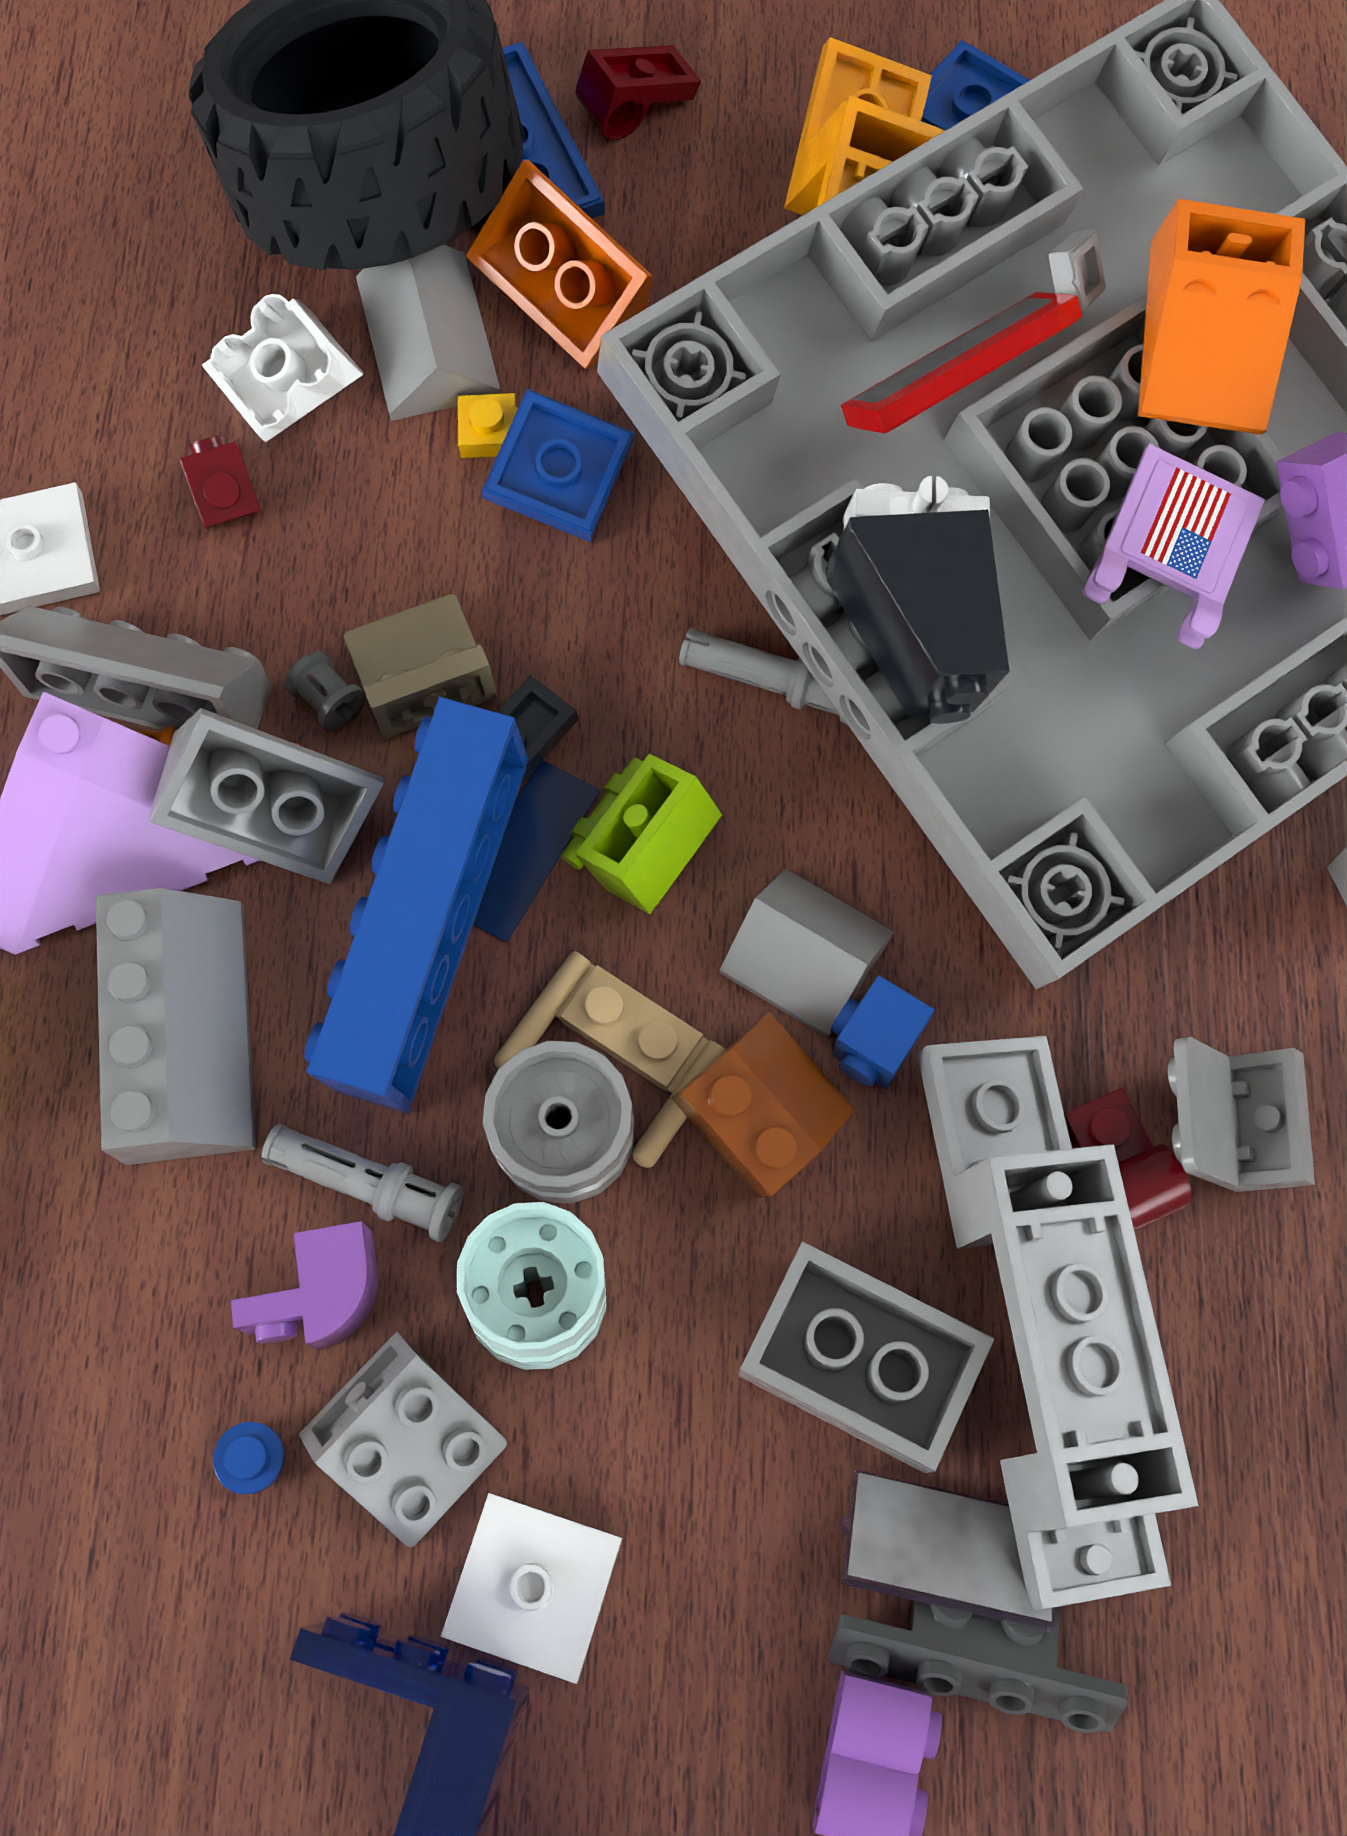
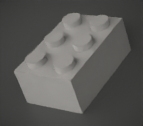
(866, 1358)

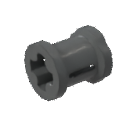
(329, 713)

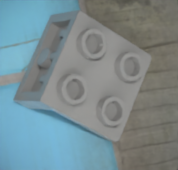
(401, 1441)

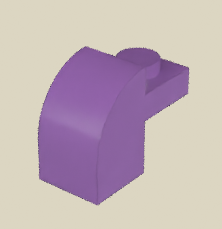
(333, 1293)

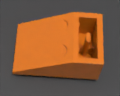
(1219, 314)

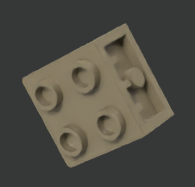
(417, 659)

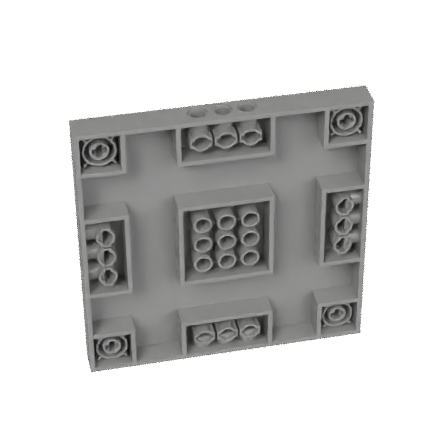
(1110, 748)

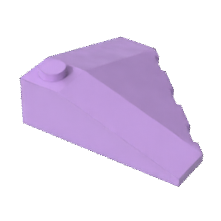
(83, 826)

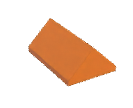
(559, 265)

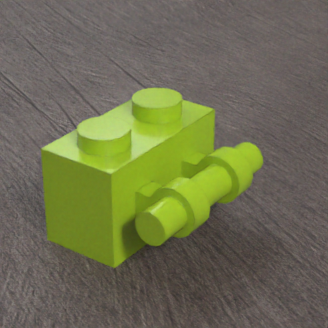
(643, 831)

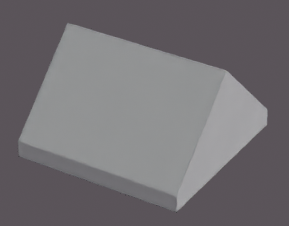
(804, 951)

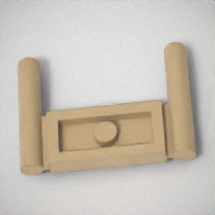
(627, 1029)

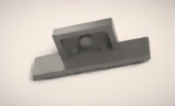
(980, 1659)

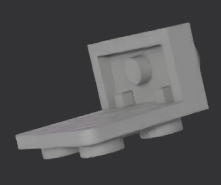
(1241, 1117)

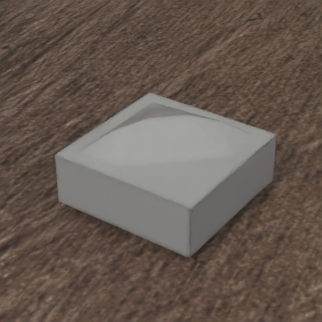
(1078, 267)

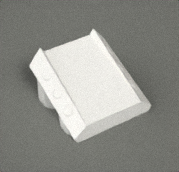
(280, 365)

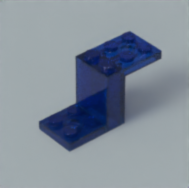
(470, 1723)

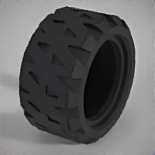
(358, 125)

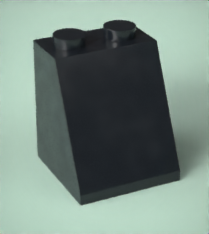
(925, 606)

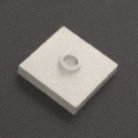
(45, 549)
(532, 1588)

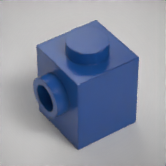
(879, 1033)

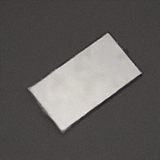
(936, 1549)

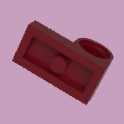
(623, 83)
(1150, 1173)

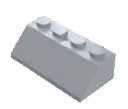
(128, 672)
(173, 1026)

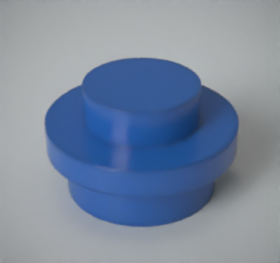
(248, 1458)

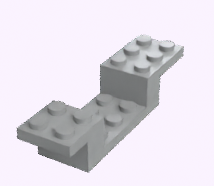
(1076, 1320)

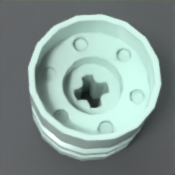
(525, 1246)

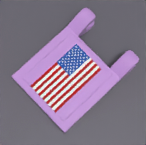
(1181, 532)

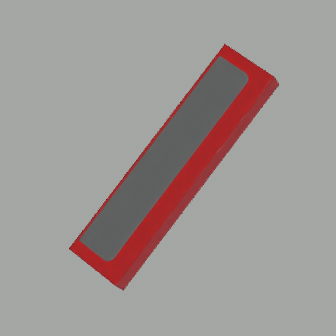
(961, 362)

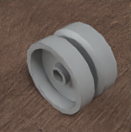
(537, 1091)

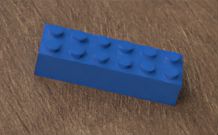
(419, 906)

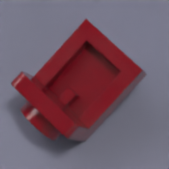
(219, 481)

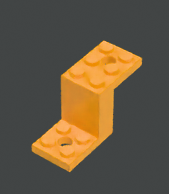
(856, 122)

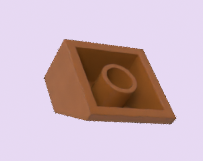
(764, 1106)

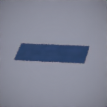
(532, 845)

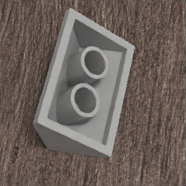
(427, 332)
(262, 796)

